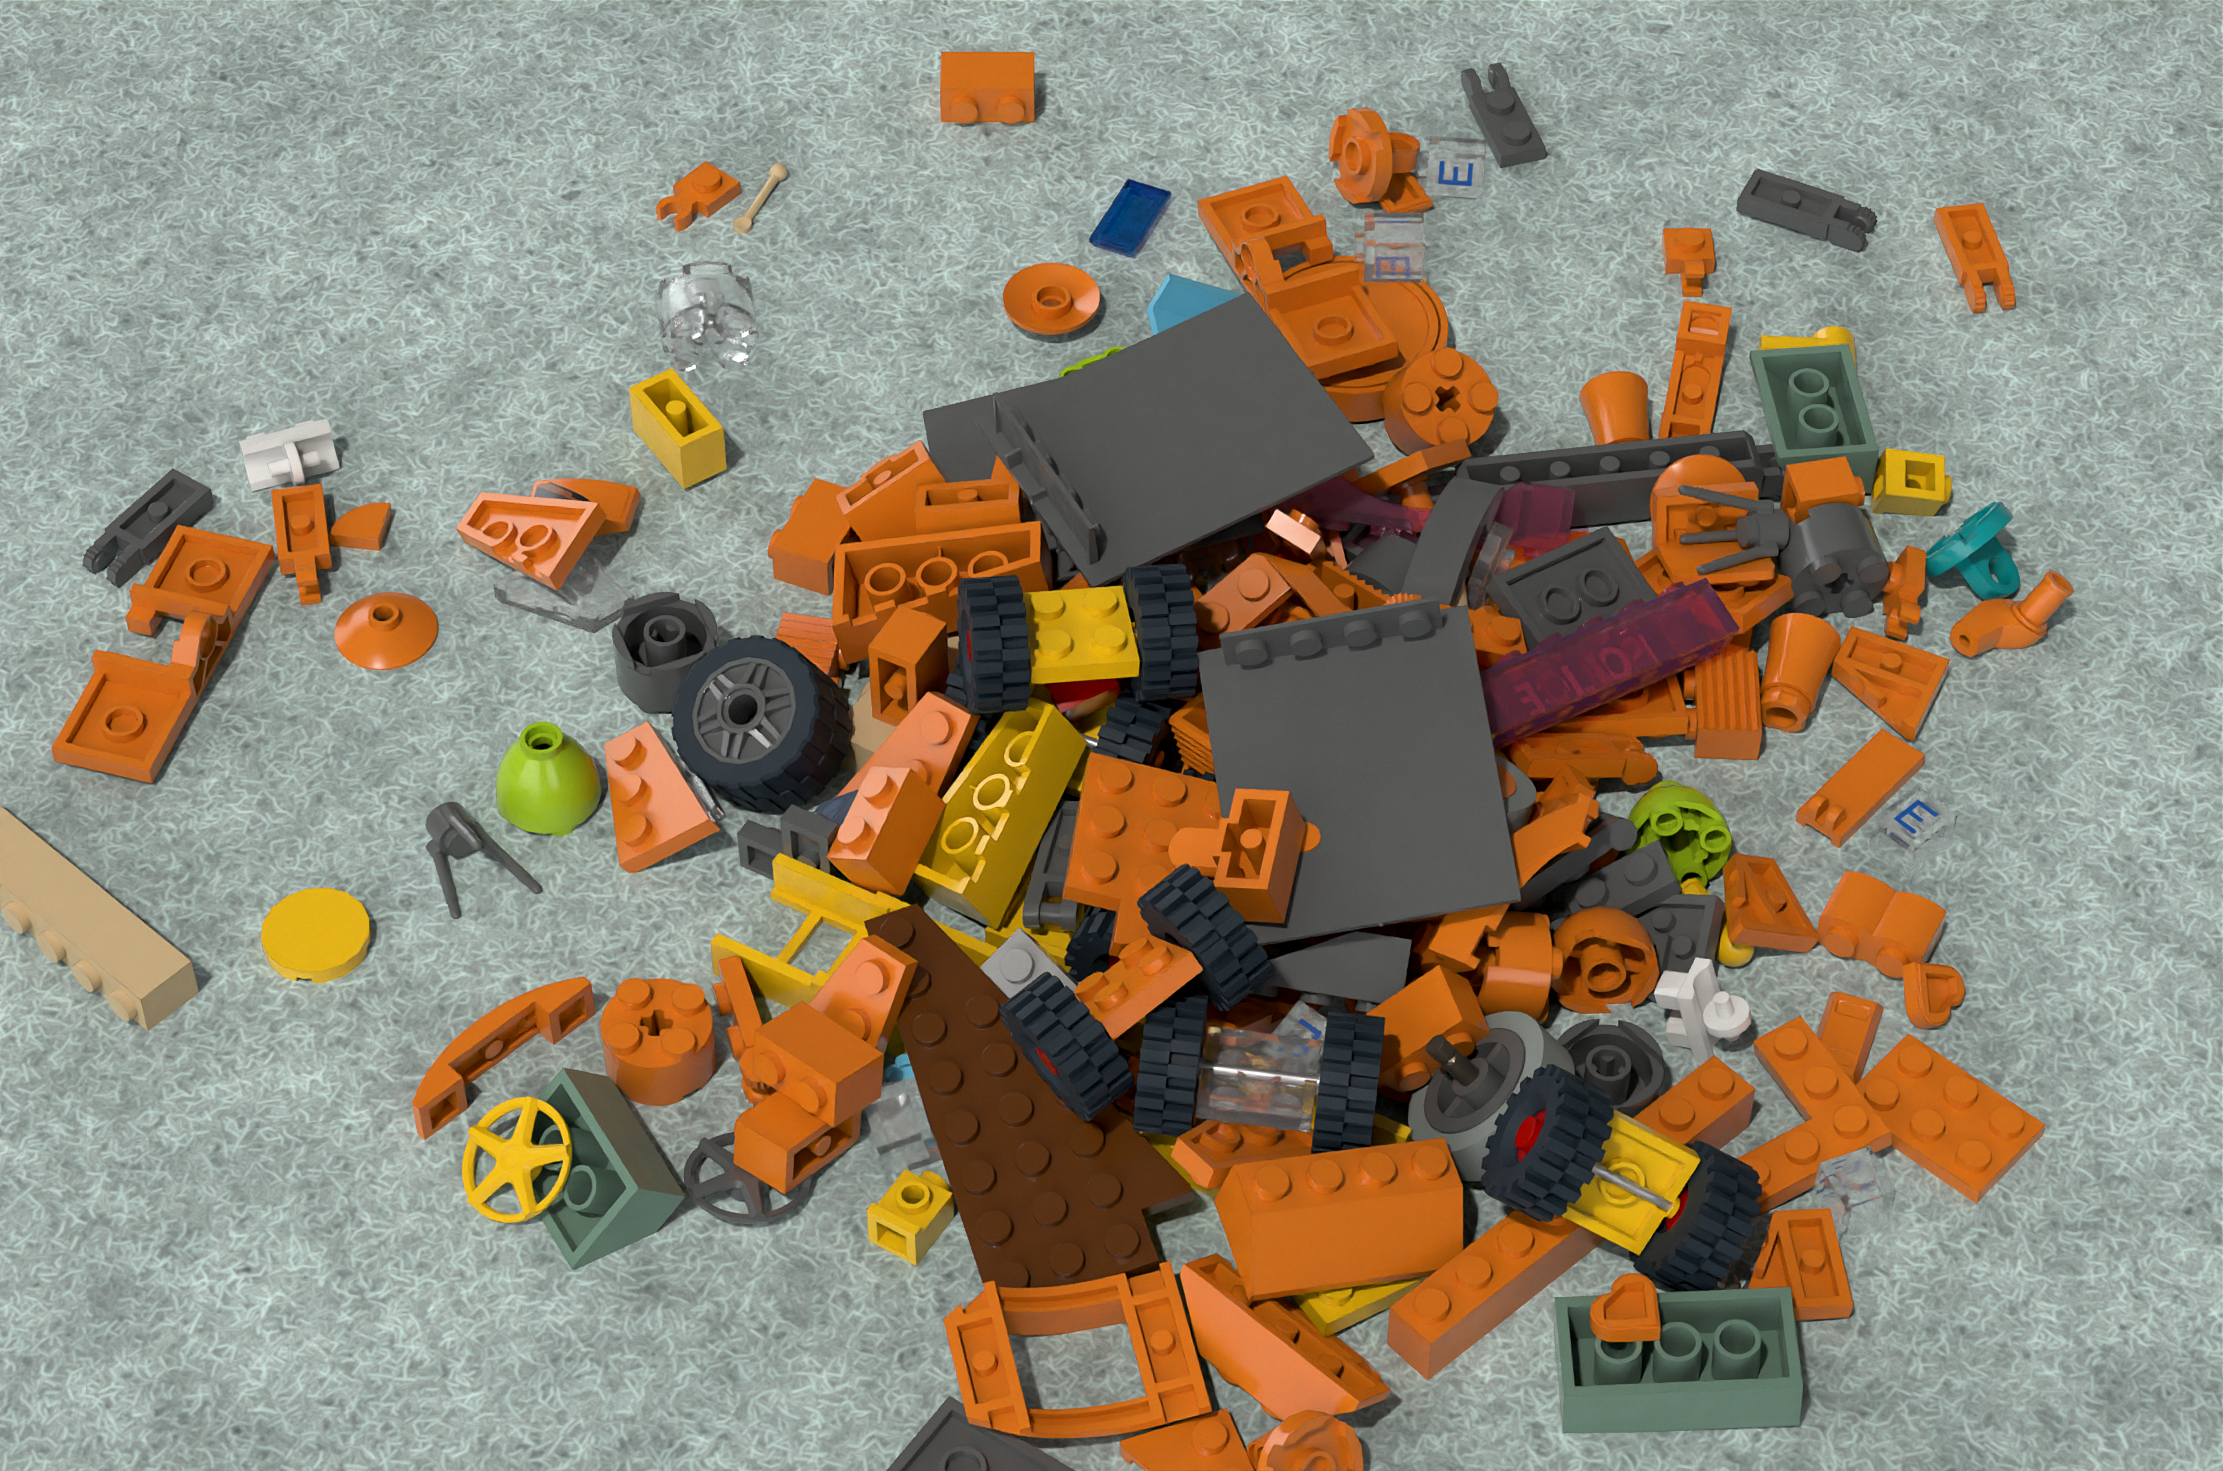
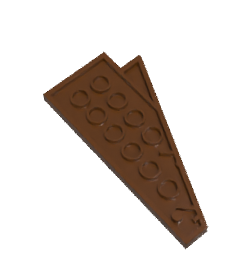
(1031, 1179)

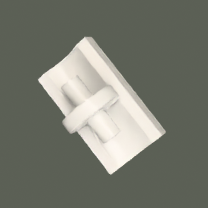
(289, 455)
(1700, 1010)

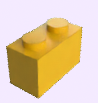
(678, 428)

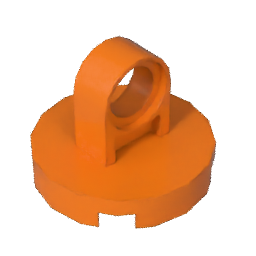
(1368, 154)
(1307, 1443)

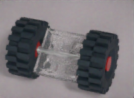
(1258, 1075)

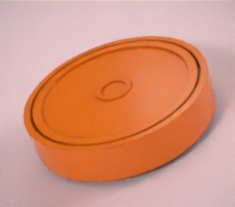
(1414, 318)

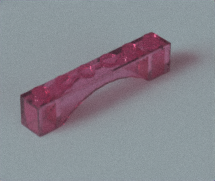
(1534, 510)

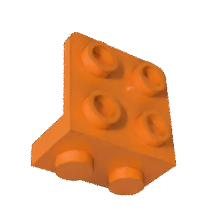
(1681, 514)

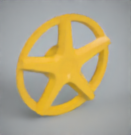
(516, 1159)

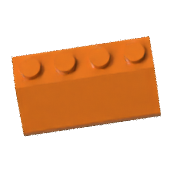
(1342, 1217)

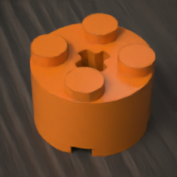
(1441, 378)
(1516, 966)
(658, 1040)

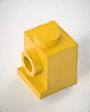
(1910, 483)
(911, 1215)

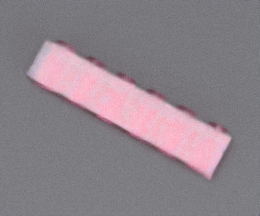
(1604, 660)

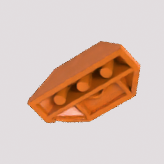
(1273, 1347)

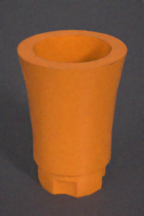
(1616, 407)
(1795, 669)

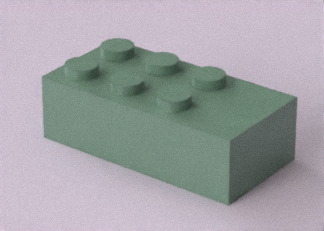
(1717, 1365)

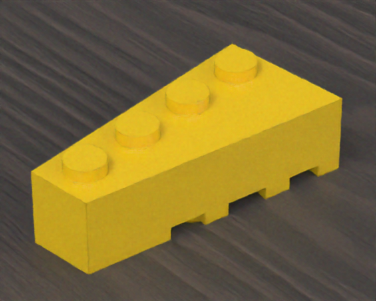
(999, 812)

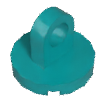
(1976, 549)

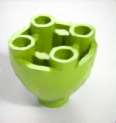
(547, 781)
(1686, 826)

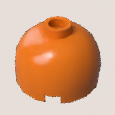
(1604, 960)

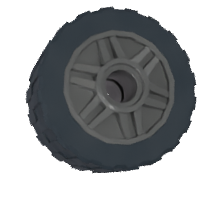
(761, 724)

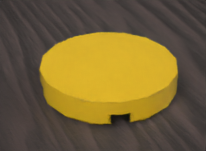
(316, 935)

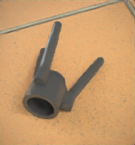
(1761, 530)
(458, 836)

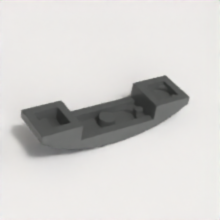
(1450, 539)

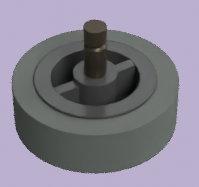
(1472, 1090)

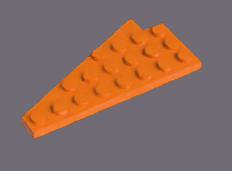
(1125, 836)

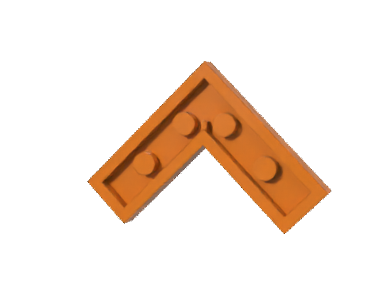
(1832, 1106)

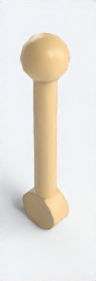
(743, 224)

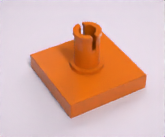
(1409, 474)

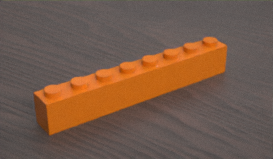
(1526, 1255)

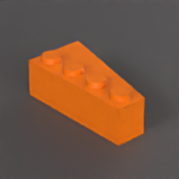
(926, 574)

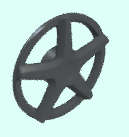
(736, 1183)

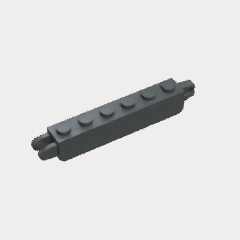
(1618, 478)

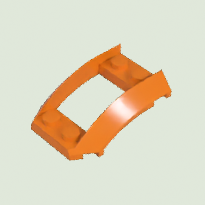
(1255, 592)
(1552, 829)
(1157, 1333)

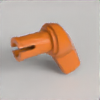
(2011, 622)

